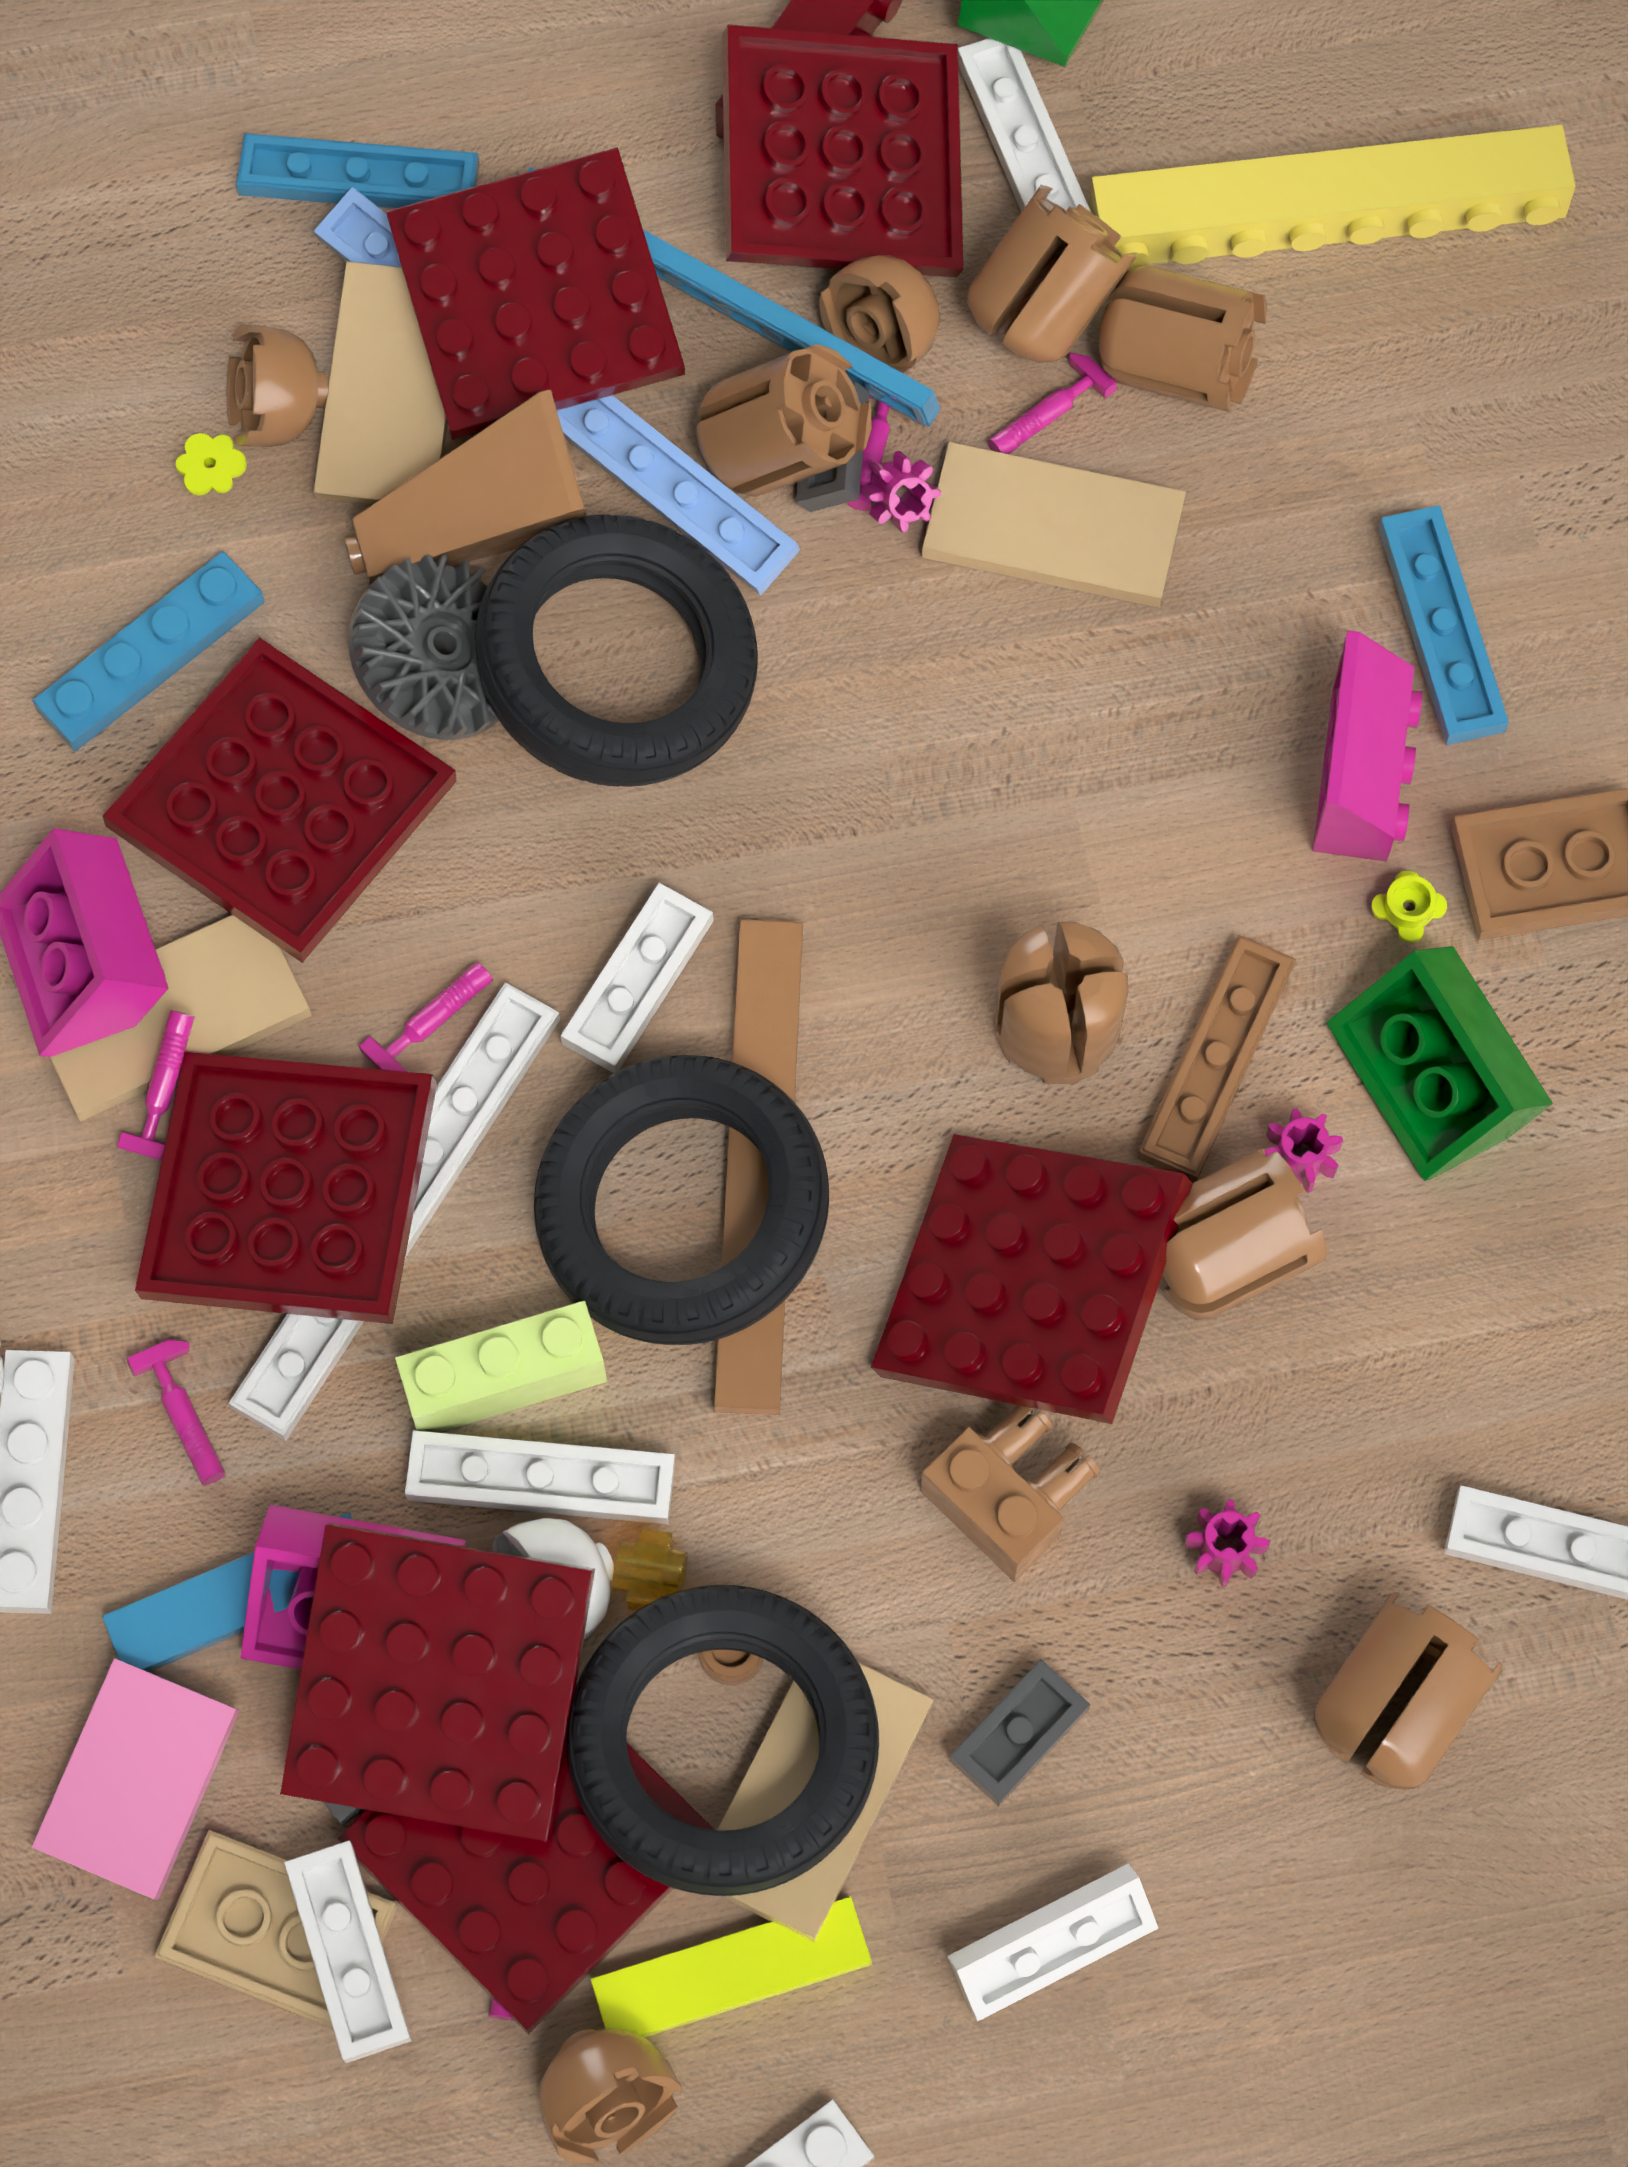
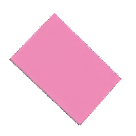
(136, 1779)

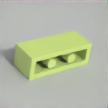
(502, 1369)

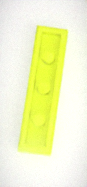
(729, 1973)

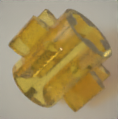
(649, 1568)

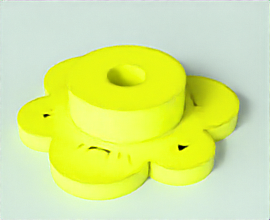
(205, 452)

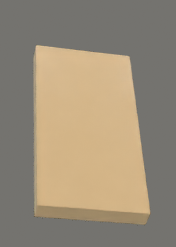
(381, 396)
(1054, 524)
(220, 975)
(783, 1771)

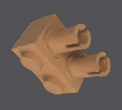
(992, 1503)

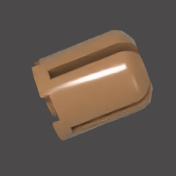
(1047, 278)
(1181, 336)
(782, 422)
(1045, 986)
(1239, 1237)
(1434, 1712)

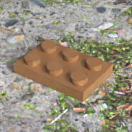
(1545, 863)

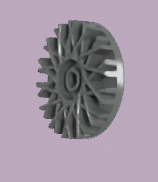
(417, 648)

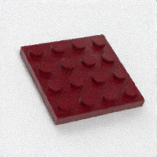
(841, 150)
(535, 291)
(280, 799)
(287, 1187)
(1032, 1277)
(437, 1681)
(515, 1908)

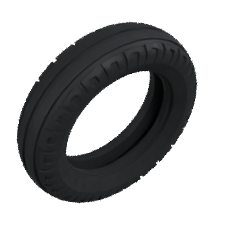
(579, 742)
(615, 1114)
(698, 1857)

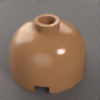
(882, 310)
(272, 387)
(605, 2091)

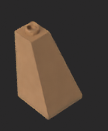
(475, 498)

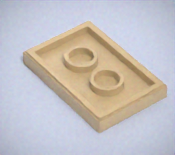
(245, 1929)

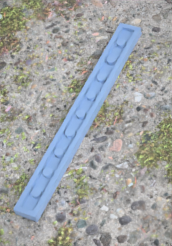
(615, 438)

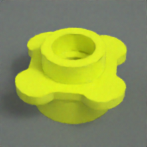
(1409, 888)

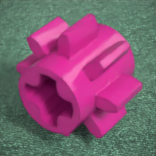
(913, 503)
(1311, 1133)
(1229, 1560)

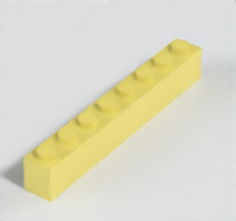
(1337, 196)

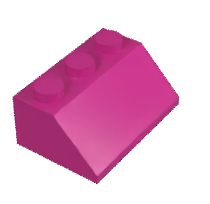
(1367, 752)
(78, 942)
(293, 1543)

